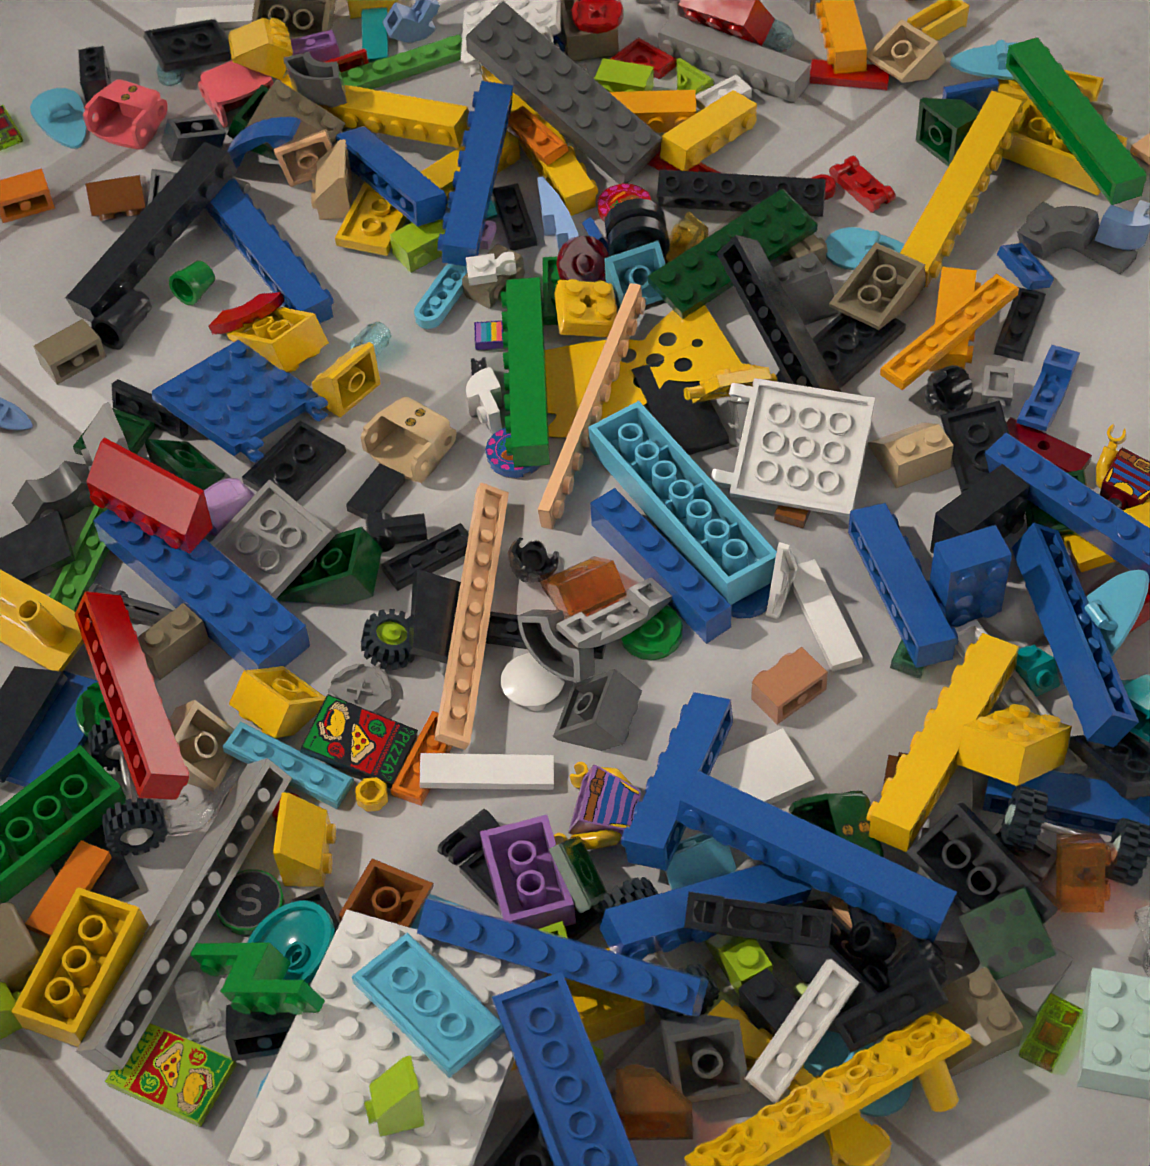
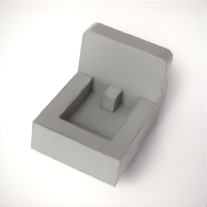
(998, 385)

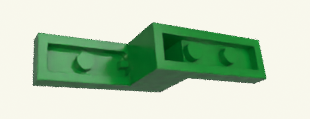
(256, 978)

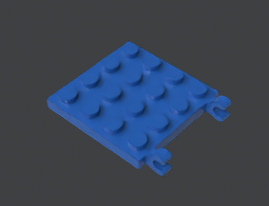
(238, 399)

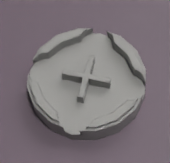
(363, 687)

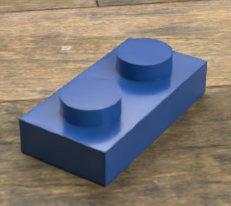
(1025, 266)

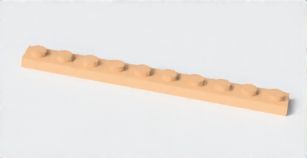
(590, 409)
(472, 618)

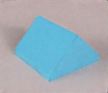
(634, 267)

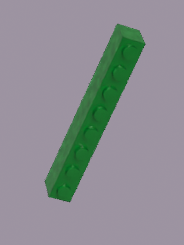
(1076, 121)
(526, 373)

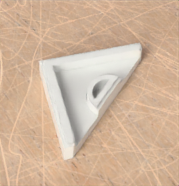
(782, 579)

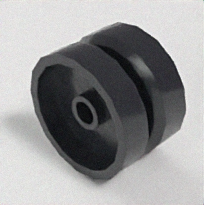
(635, 225)

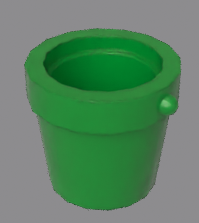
(191, 282)

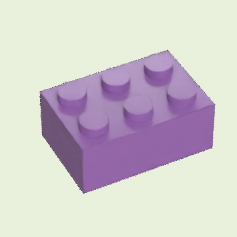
(526, 875)

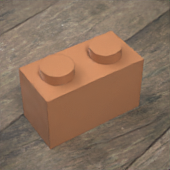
(789, 685)

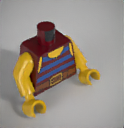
(1122, 474)

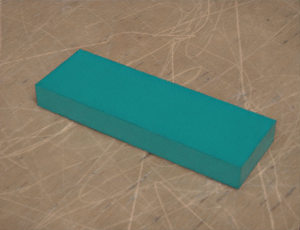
(374, 33)

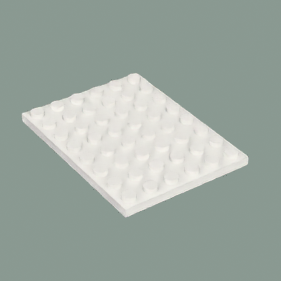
(322, 1075)

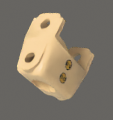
(408, 438)

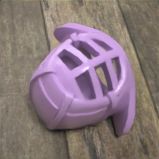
(225, 501)

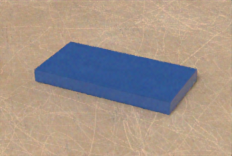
(56, 734)

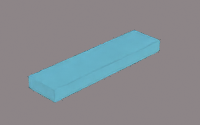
(306, 772)

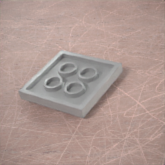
(272, 539)

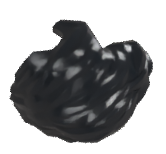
(948, 389)
(531, 561)

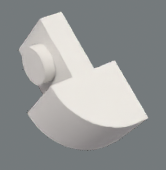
(485, 398)

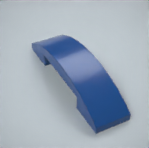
(273, 130)
(1049, 389)

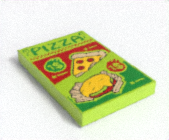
(173, 1075)

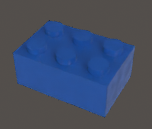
(971, 575)

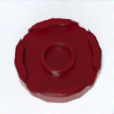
(582, 259)

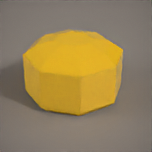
(371, 794)

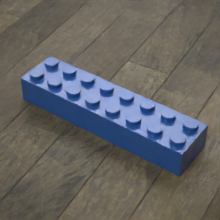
(232, 605)

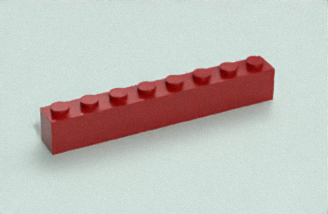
(131, 697)

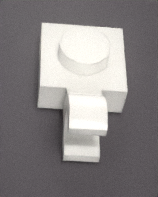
(485, 267)

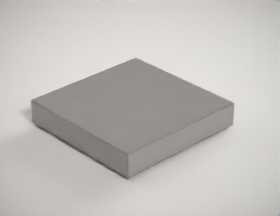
(1032, 985)

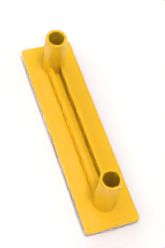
(37, 625)
(842, 1091)

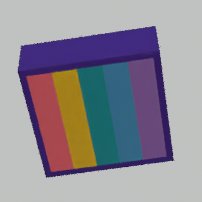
(488, 335)

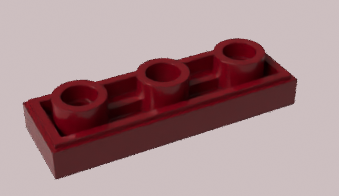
(1054, 450)

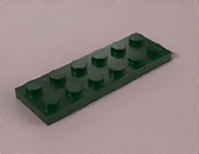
(698, 273)

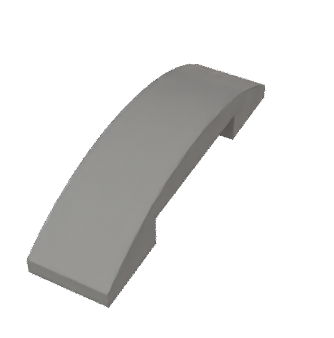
(618, 619)

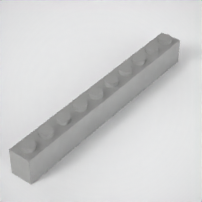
(183, 917)

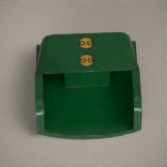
(840, 815)

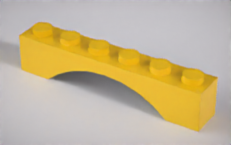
(849, 1141)

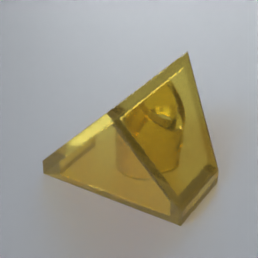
(685, 235)

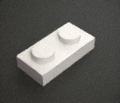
(717, 91)

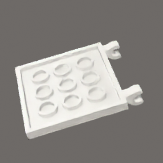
(541, 14)
(799, 446)

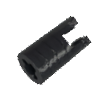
(467, 838)

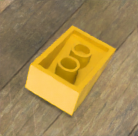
(283, 337)

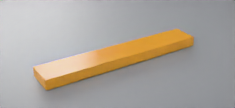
(949, 332)

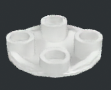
(529, 683)

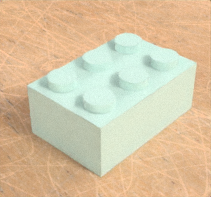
(1116, 1034)

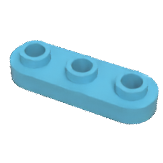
(431, 308)

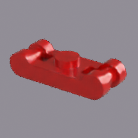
(861, 184)

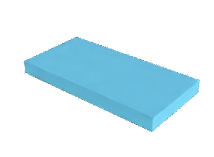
(428, 1004)

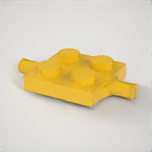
(720, 383)

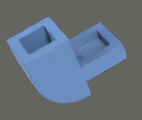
(412, 23)
(1125, 228)

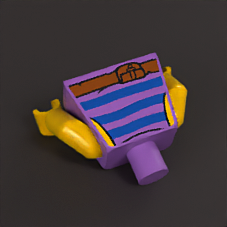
(602, 806)

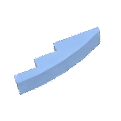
(555, 214)

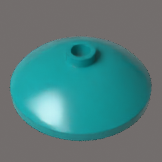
(301, 934)

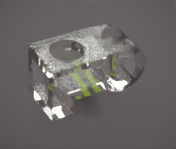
(193, 1001)

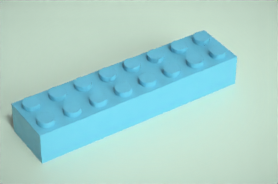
(683, 502)

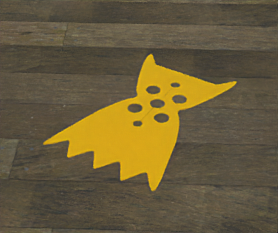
(573, 365)

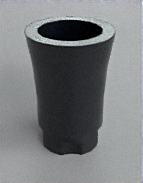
(121, 319)

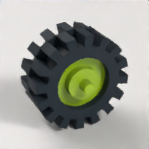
(387, 639)

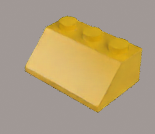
(261, 46)

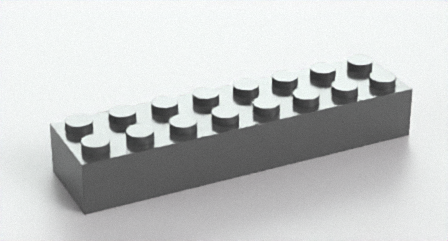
(563, 93)

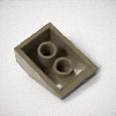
(880, 287)
(984, 1014)

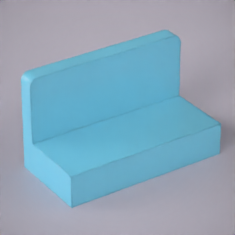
(699, 860)

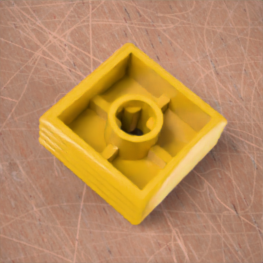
(585, 307)

